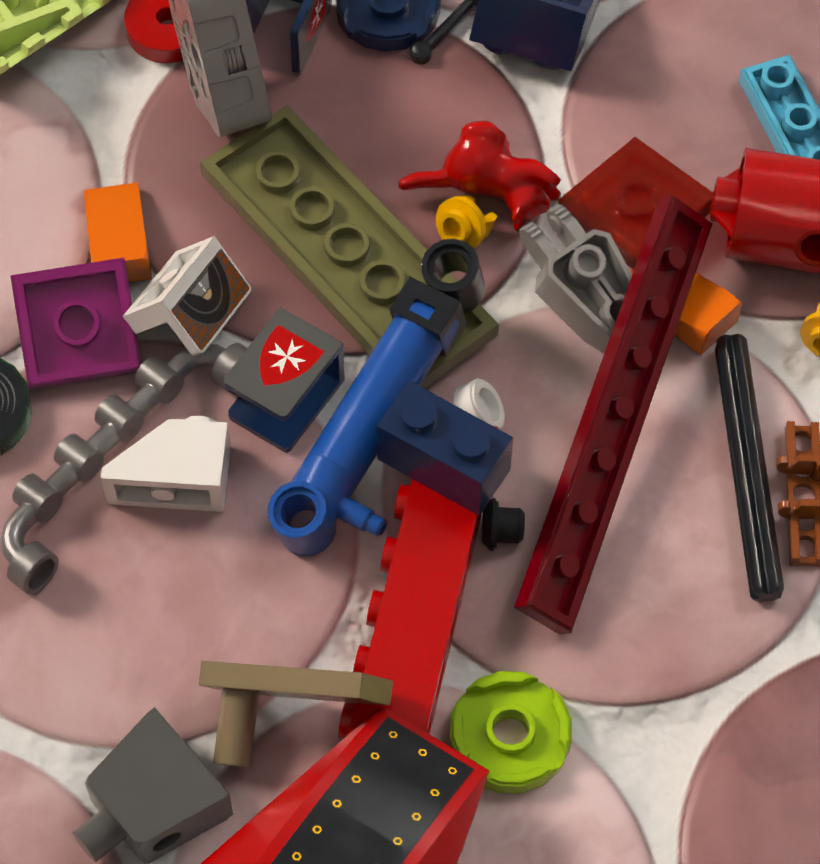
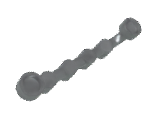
(80, 460)

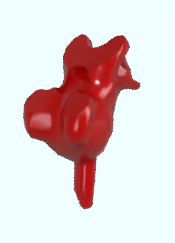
(485, 167)

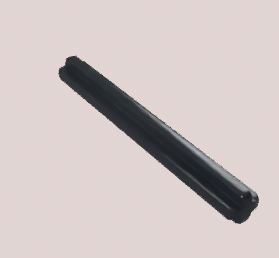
(749, 469)

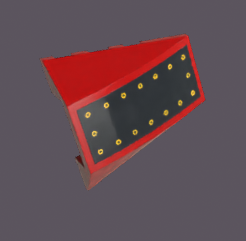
(371, 800)

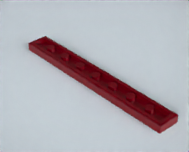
(613, 417)

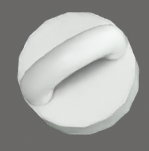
(481, 401)

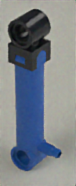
(423, 326)

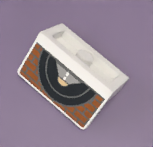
(192, 294)

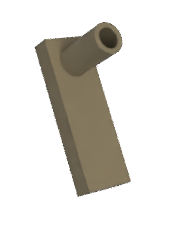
(245, 682)

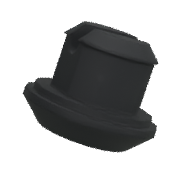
(502, 525)

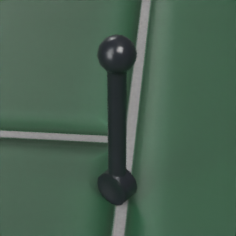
(421, 51)

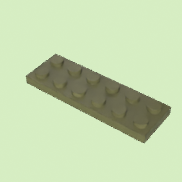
(330, 230)

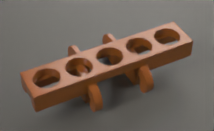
(801, 463)

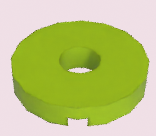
(517, 697)

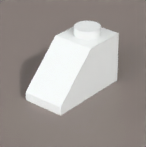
(173, 467)

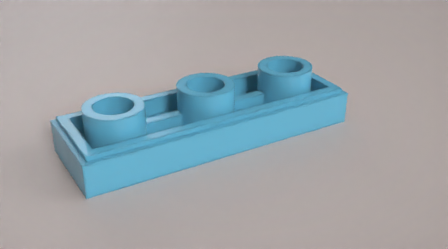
(784, 106)

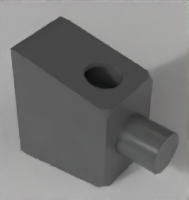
(151, 795)

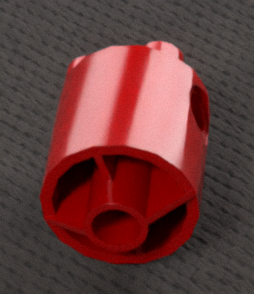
(771, 210)

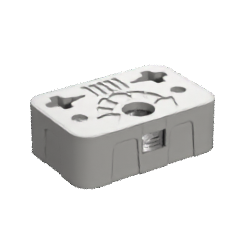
(222, 63)

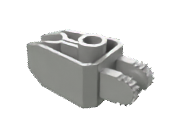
(581, 281)

